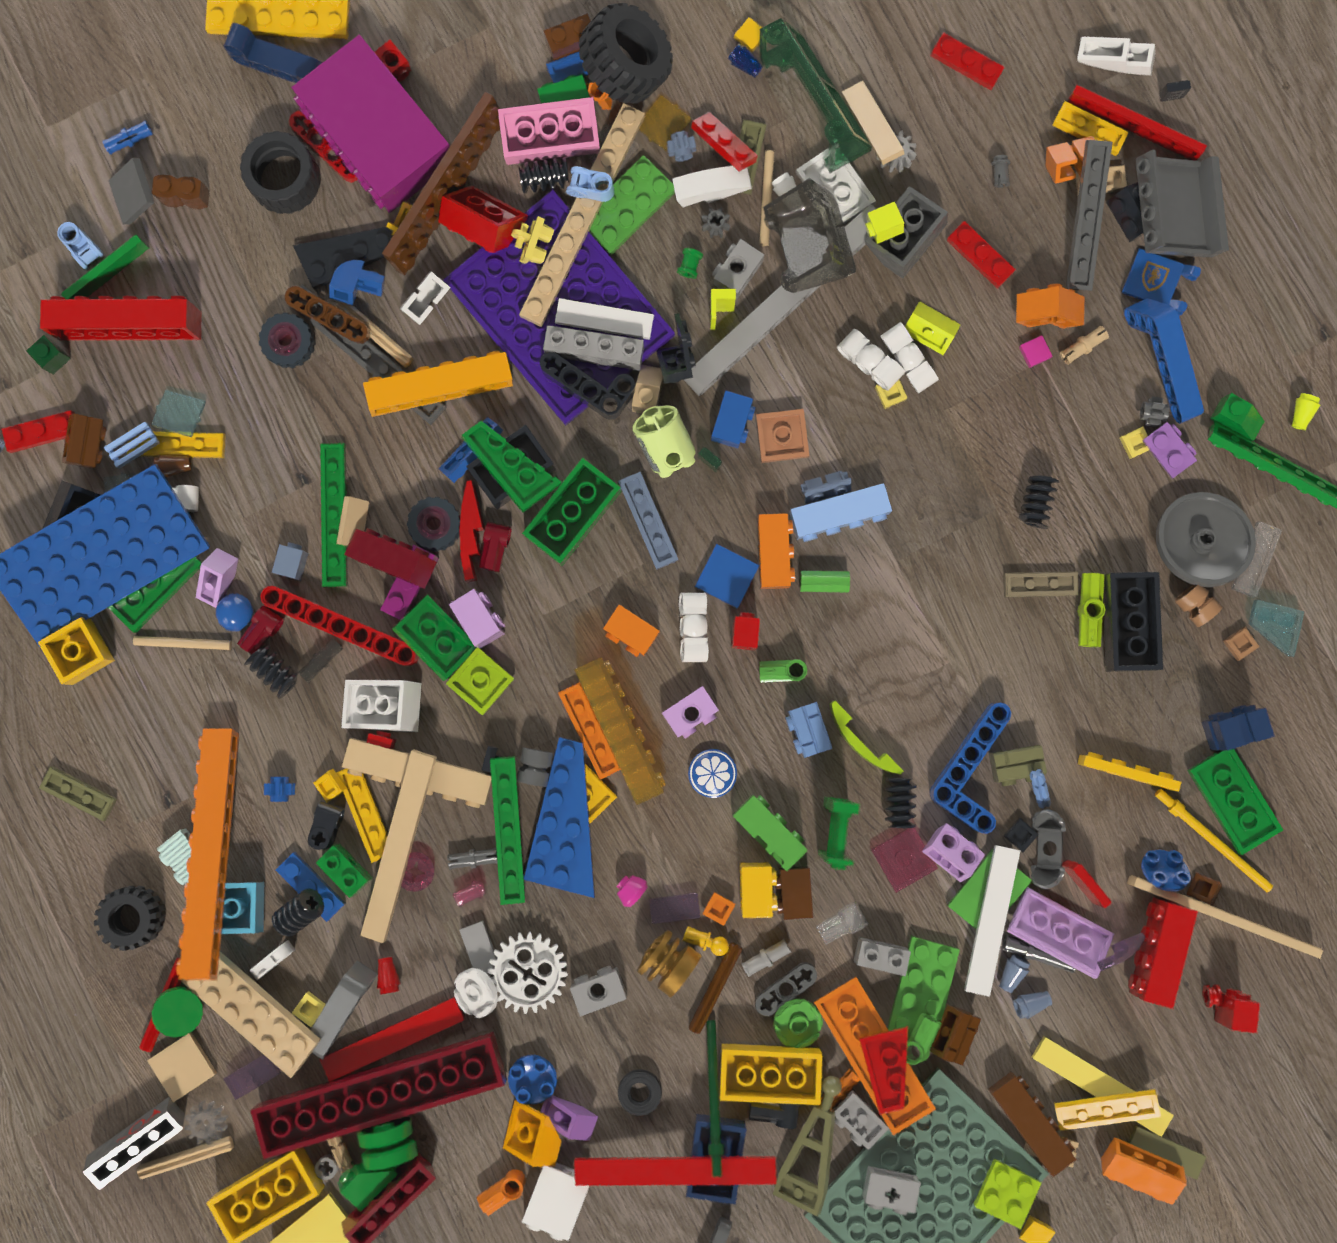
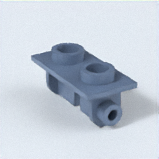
(837, 484)

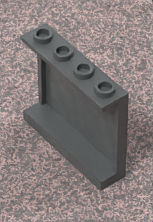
(1182, 206)

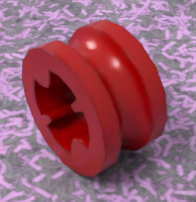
(1212, 995)

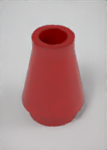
(387, 976)

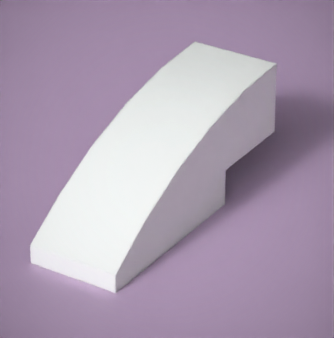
(1117, 55)
(710, 185)

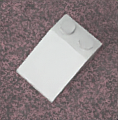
(381, 705)

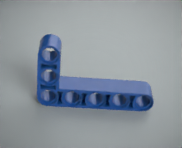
(1171, 354)
(967, 767)

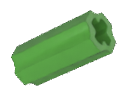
(825, 581)

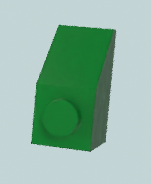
(1238, 416)
(364, 1185)

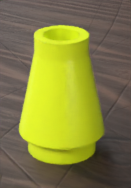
(1304, 411)

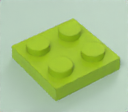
(480, 681)
(1007, 1193)

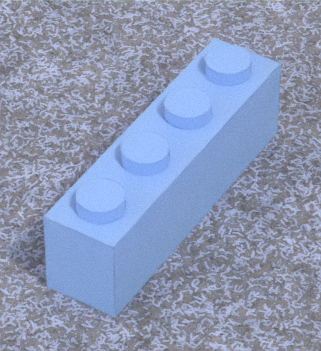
(840, 511)

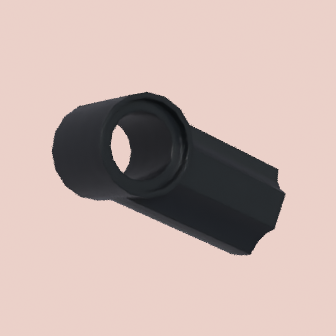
(781, 1114)

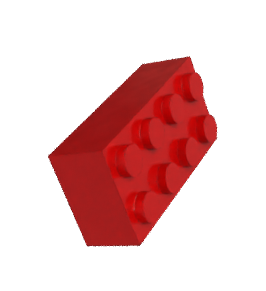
(1162, 952)

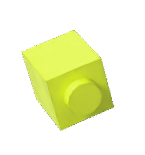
(884, 223)

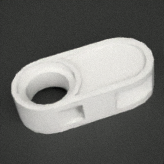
(272, 960)

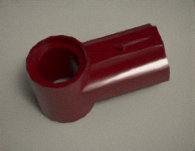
(495, 541)
(264, 624)

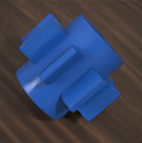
(279, 789)

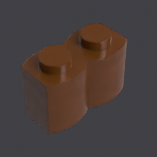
(180, 191)

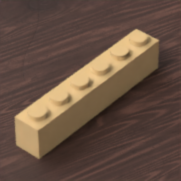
(392, 763)

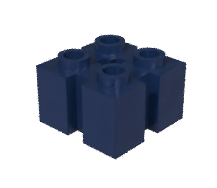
(1237, 727)

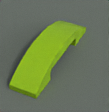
(841, 718)

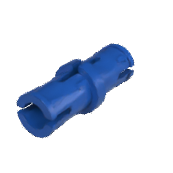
(142, 130)

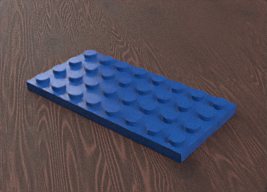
(99, 554)

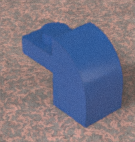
(352, 277)

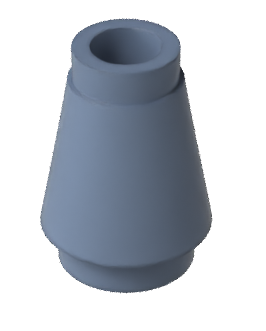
(1014, 972)
(1031, 1004)

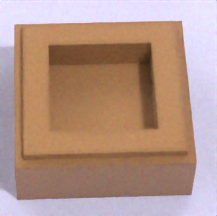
(1241, 643)

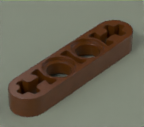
(327, 315)

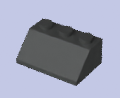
(922, 226)

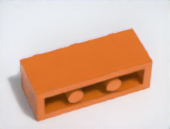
(775, 551)
(1143, 1171)

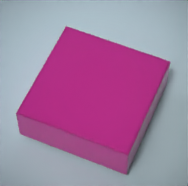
(1035, 351)

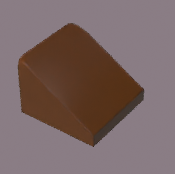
(1204, 889)

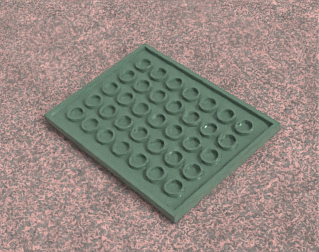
(949, 1156)

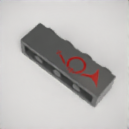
(134, 1142)

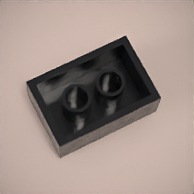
(524, 441)

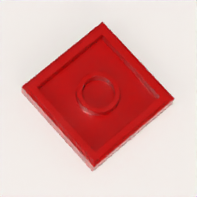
(1086, 883)

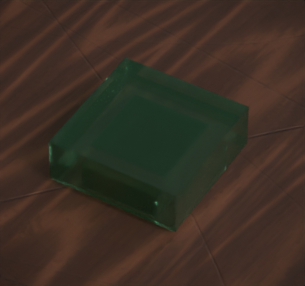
(710, 459)

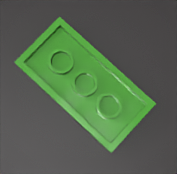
(634, 201)
(925, 983)

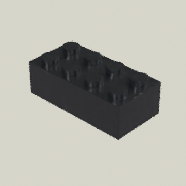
(1132, 622)

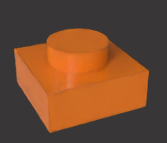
(718, 908)

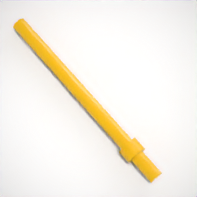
(1178, 809)

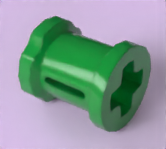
(690, 263)

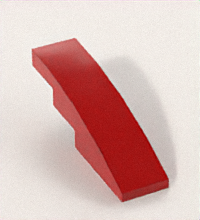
(470, 523)

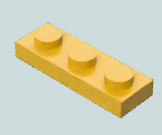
(1083, 125)

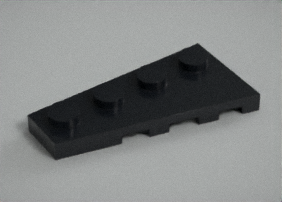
(324, 256)

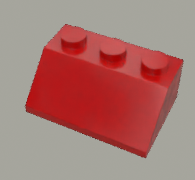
(480, 218)

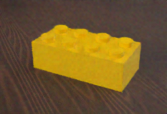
(770, 1074)
(265, 1195)

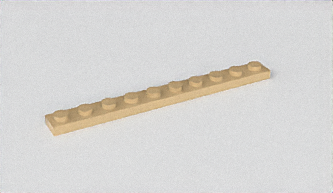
(580, 218)

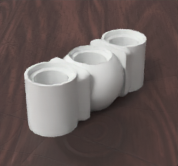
(909, 357)
(870, 359)
(693, 627)

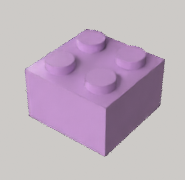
(477, 618)

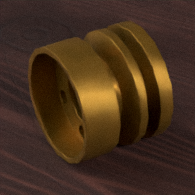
(669, 963)

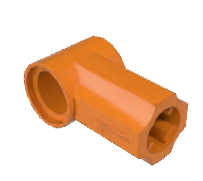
(501, 1192)

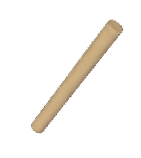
(766, 195)
(182, 642)

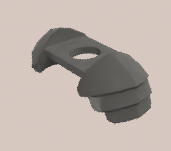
(1049, 868)

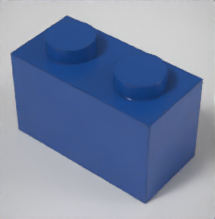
(732, 420)

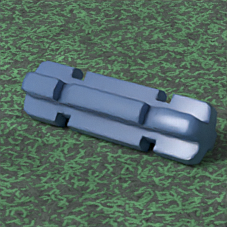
(1040, 788)

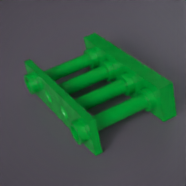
(840, 812)

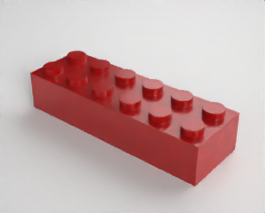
(120, 318)

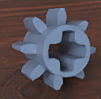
(681, 146)

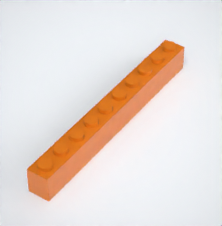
(209, 856)

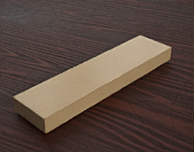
(873, 123)

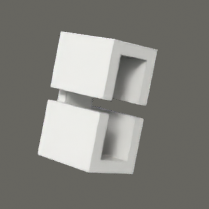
(430, 290)

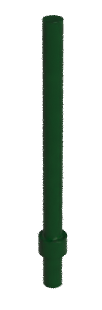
(716, 1149)

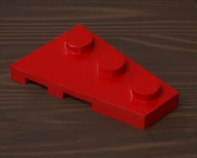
(886, 1064)

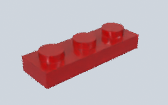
(967, 61)
(724, 141)
(980, 255)
(36, 432)

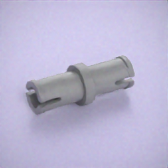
(766, 957)

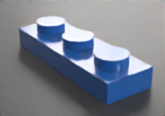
(456, 464)
(303, 877)

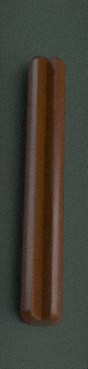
(715, 988)

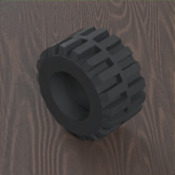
(110, 921)

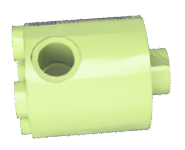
(664, 440)

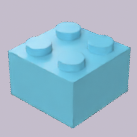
(243, 908)

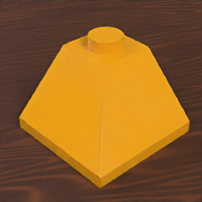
(531, 1136)

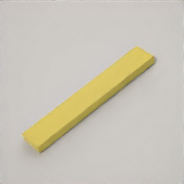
(1091, 1078)

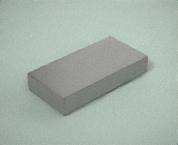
(478, 946)

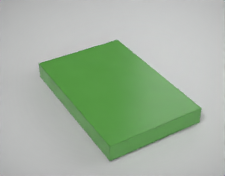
(969, 898)

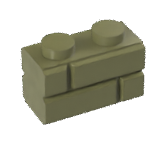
(1016, 764)

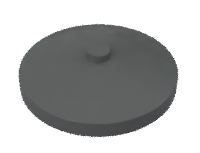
(1205, 539)

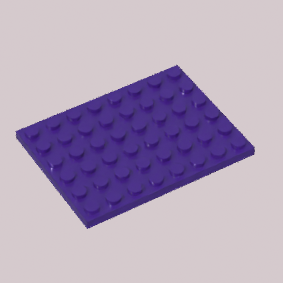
(498, 285)

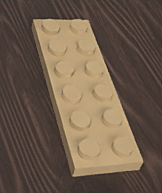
(257, 1016)

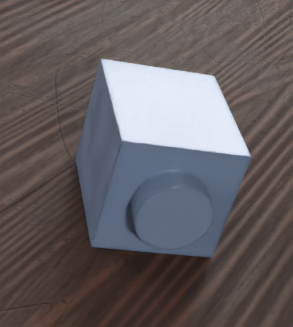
(290, 561)

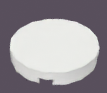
(475, 992)

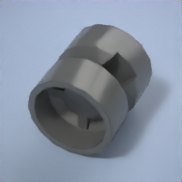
(534, 767)

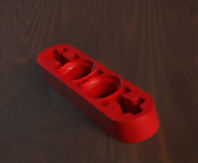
(320, 149)

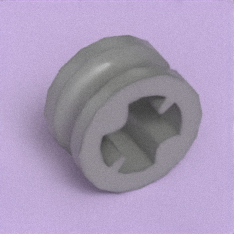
(321, 1172)

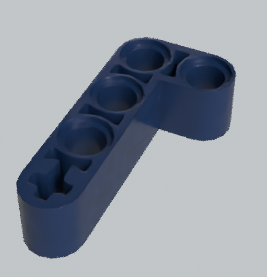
(267, 57)

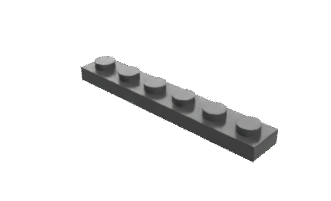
(1089, 214)

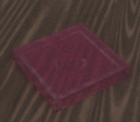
(903, 859)

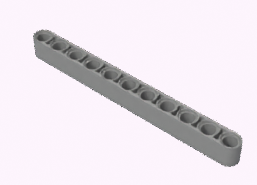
(762, 320)

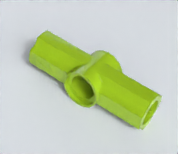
(1091, 593)

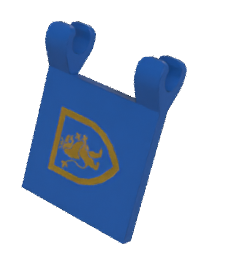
(1157, 278)

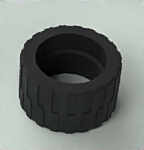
(263, 151)

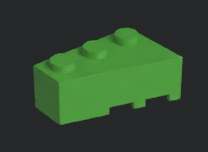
(770, 831)

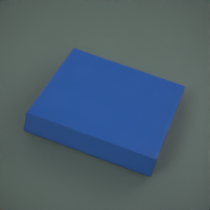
(726, 576)

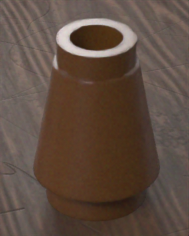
(173, 465)

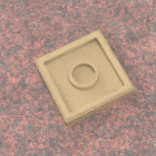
(182, 1066)

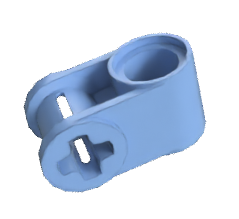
(585, 184)
(81, 247)

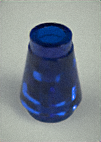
(745, 61)

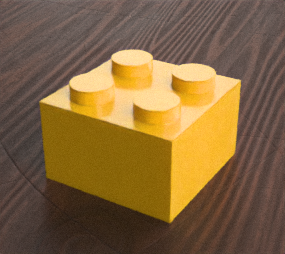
(76, 651)
(756, 890)

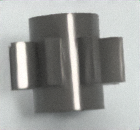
(719, 217)
(1154, 411)

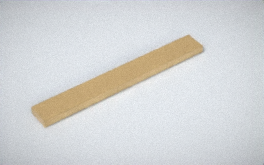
(398, 846)
(1227, 917)

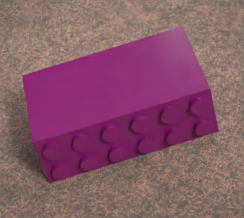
(371, 124)

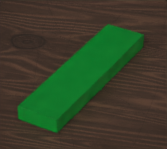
(107, 268)

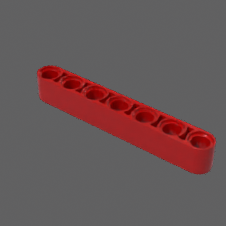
(329, 621)

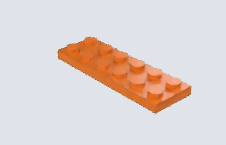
(853, 1016)

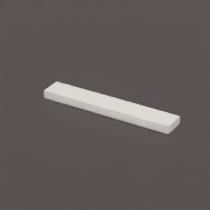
(992, 920)

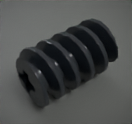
(544, 175)
(1037, 501)
(272, 671)
(901, 803)
(298, 912)

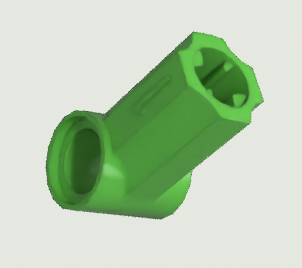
(779, 670)
(922, 1038)

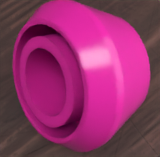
(631, 890)

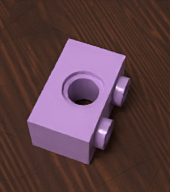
(697, 699)

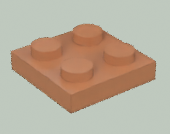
(782, 435)

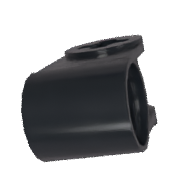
(325, 823)

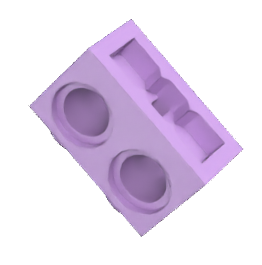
(951, 857)

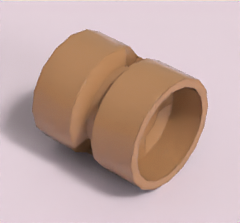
(1198, 604)

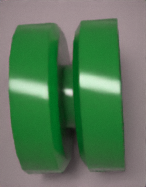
(387, 1144)

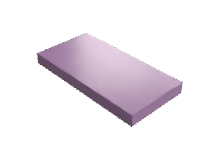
(1060, 932)

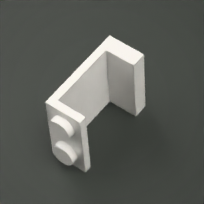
(555, 1202)

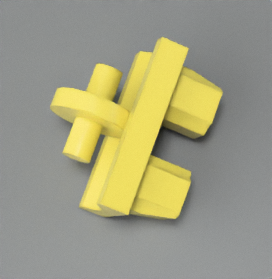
(537, 231)

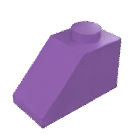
(569, 1118)

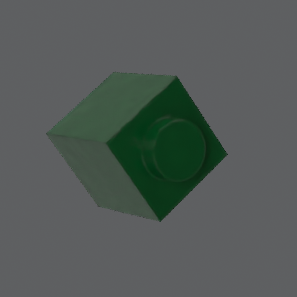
(48, 354)

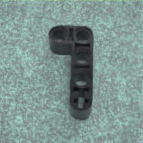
(585, 382)

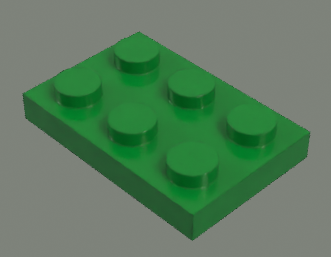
(434, 637)

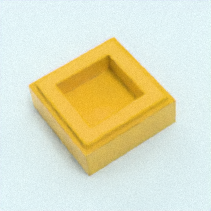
(749, 34)
(329, 785)

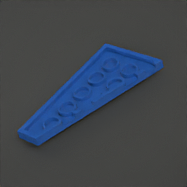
(563, 836)

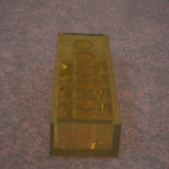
(620, 731)

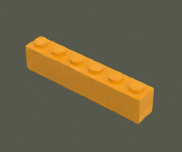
(438, 383)

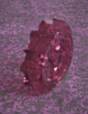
(422, 880)

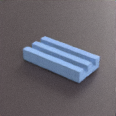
(127, 437)

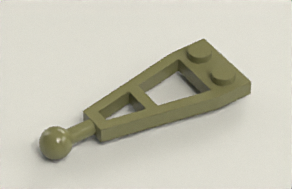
(794, 1188)

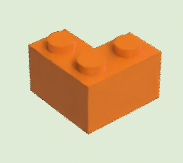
(1050, 306)

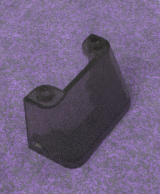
(810, 237)

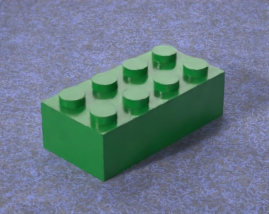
(572, 512)

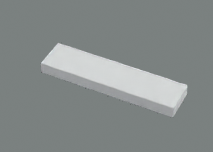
(604, 319)

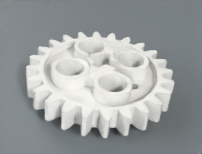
(540, 953)

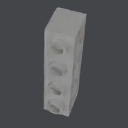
(594, 347)

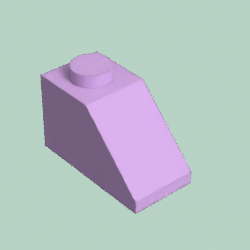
(216, 576)

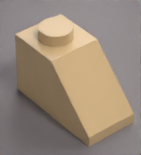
(647, 389)

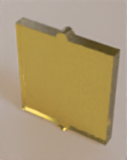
(663, 121)

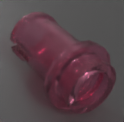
(468, 894)

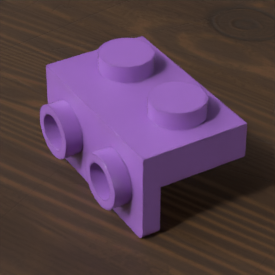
(1170, 449)

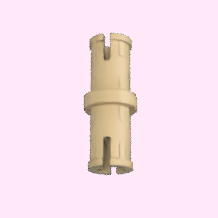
(1084, 345)

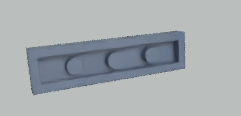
(648, 520)

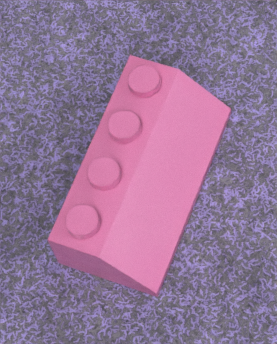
(549, 131)

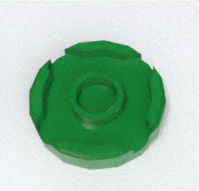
(177, 1012)

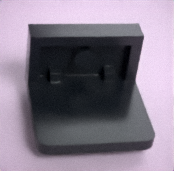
(1127, 211)
(677, 361)

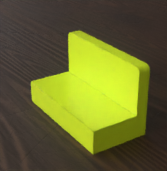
(721, 301)
(931, 328)

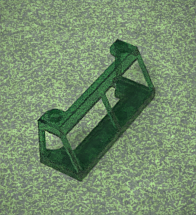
(841, 130)

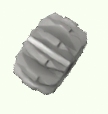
(904, 160)

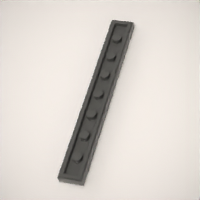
(366, 356)

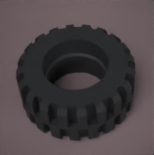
(640, 38)

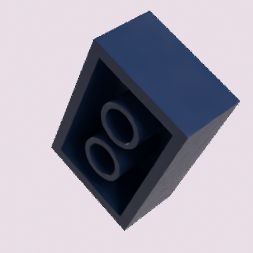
(733, 1138)

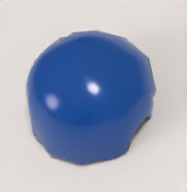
(234, 612)

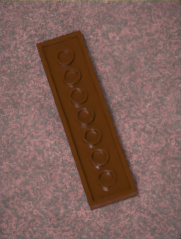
(447, 178)

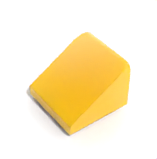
(1036, 1231)

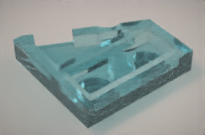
(1277, 624)

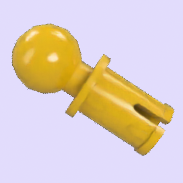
(718, 945)

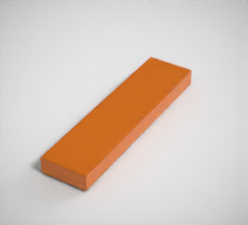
(589, 730)

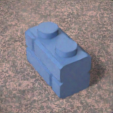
(809, 730)

